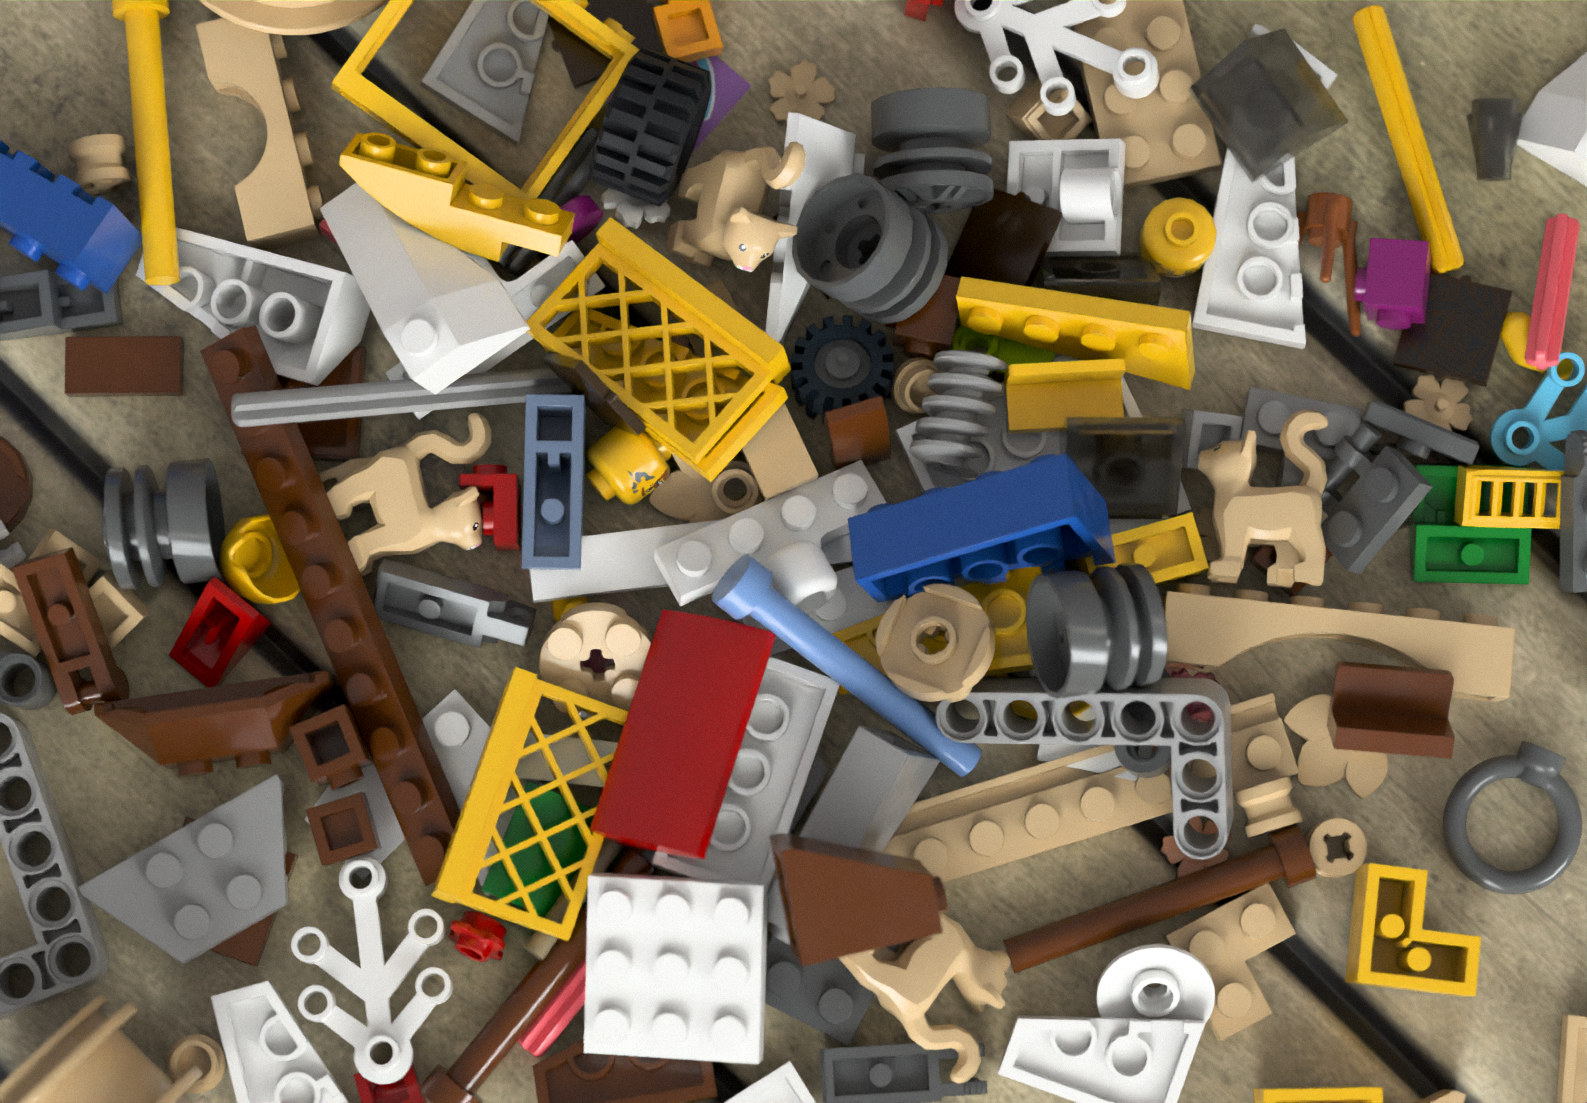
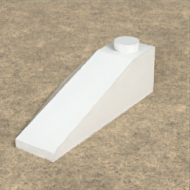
(828, 157)
(425, 294)
(301, 309)

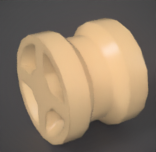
(100, 163)
(1268, 807)
(1328, 853)

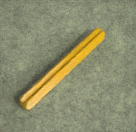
(1407, 138)

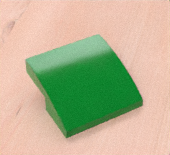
(1465, 554)
(531, 862)

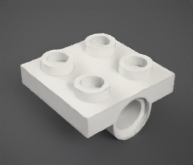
(1081, 182)

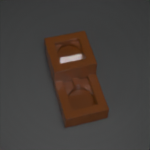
(858, 433)

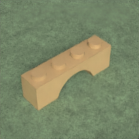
(276, 196)

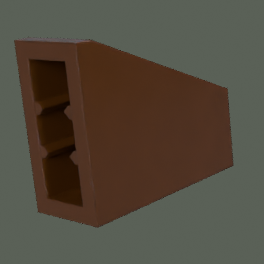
(852, 898)

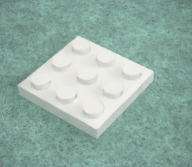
(675, 967)

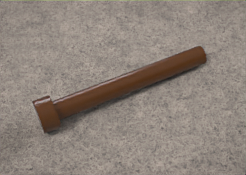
(1284, 858)
(519, 1009)

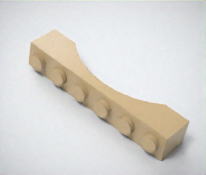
(1214, 629)

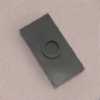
(1419, 435)

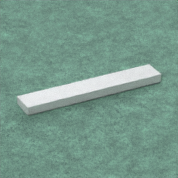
(627, 563)

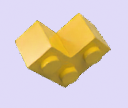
(1389, 941)

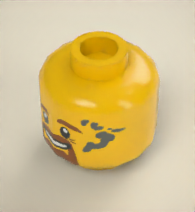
(1177, 237)
(627, 465)

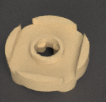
(590, 628)
(949, 672)

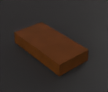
(124, 366)

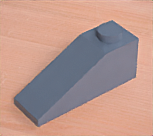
(554, 481)

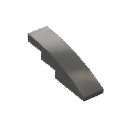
(48, 305)

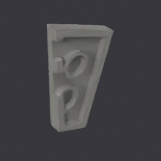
(491, 64)

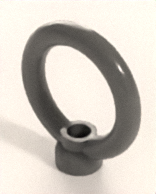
(1533, 766)

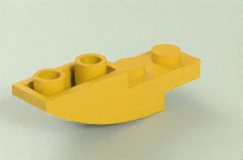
(432, 195)

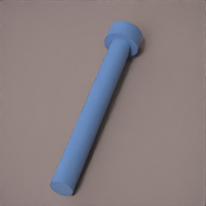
(747, 591)

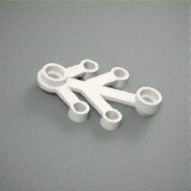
(1048, 32)
(375, 979)

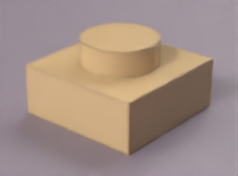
(117, 608)

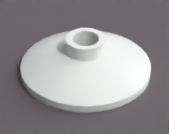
(1184, 993)

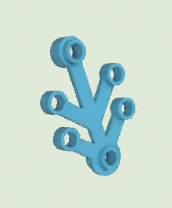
(1539, 429)

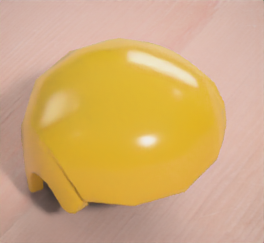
(256, 562)

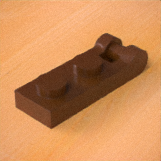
(70, 630)

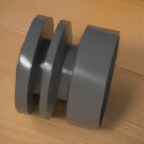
(932, 147)
(870, 249)
(155, 525)
(1096, 630)

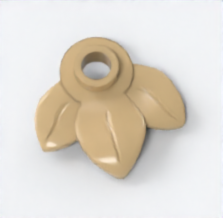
(695, 499)
(1321, 763)

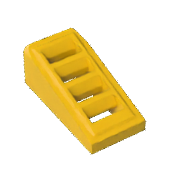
(1469, 493)

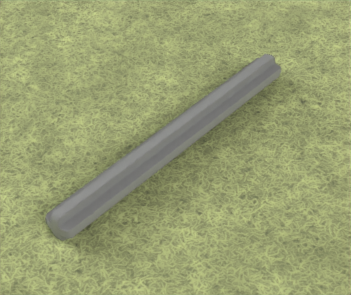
(391, 397)

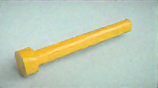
(151, 137)

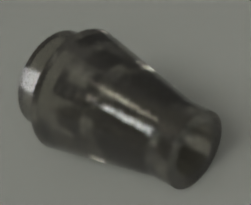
(1494, 136)

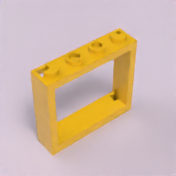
(605, 37)

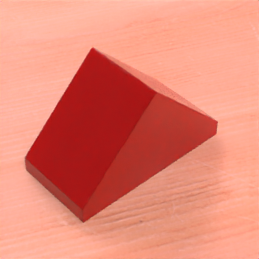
(217, 634)

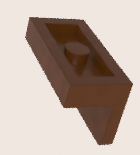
(1391, 710)

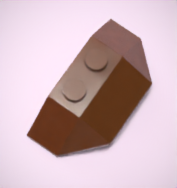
(219, 722)

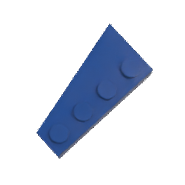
(63, 223)
(982, 530)

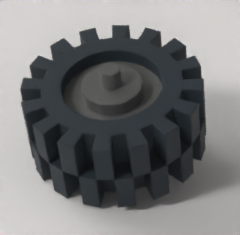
(840, 366)

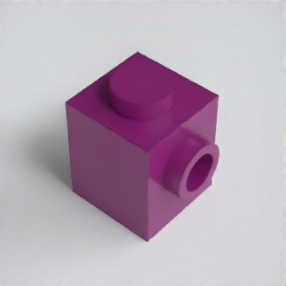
(1395, 282)

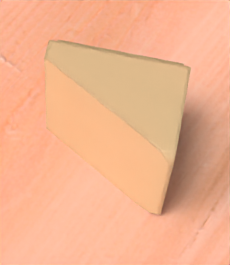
(1038, 124)

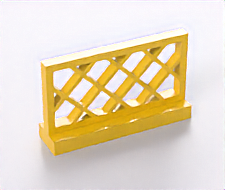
(698, 313)
(488, 792)

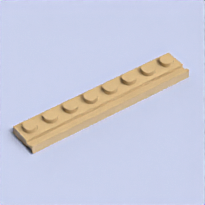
(1063, 804)

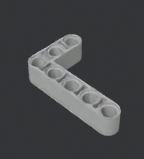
(1116, 726)
(37, 882)

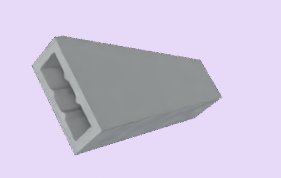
(863, 800)

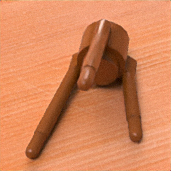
(1330, 227)

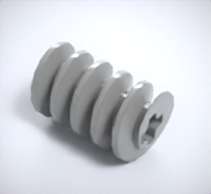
(955, 410)

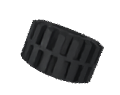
(651, 126)

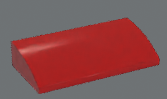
(682, 734)

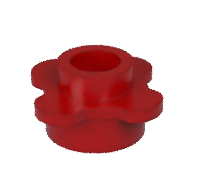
(478, 936)

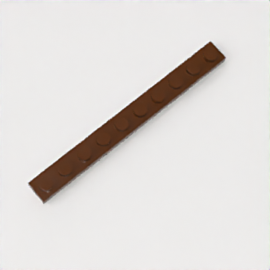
(340, 606)

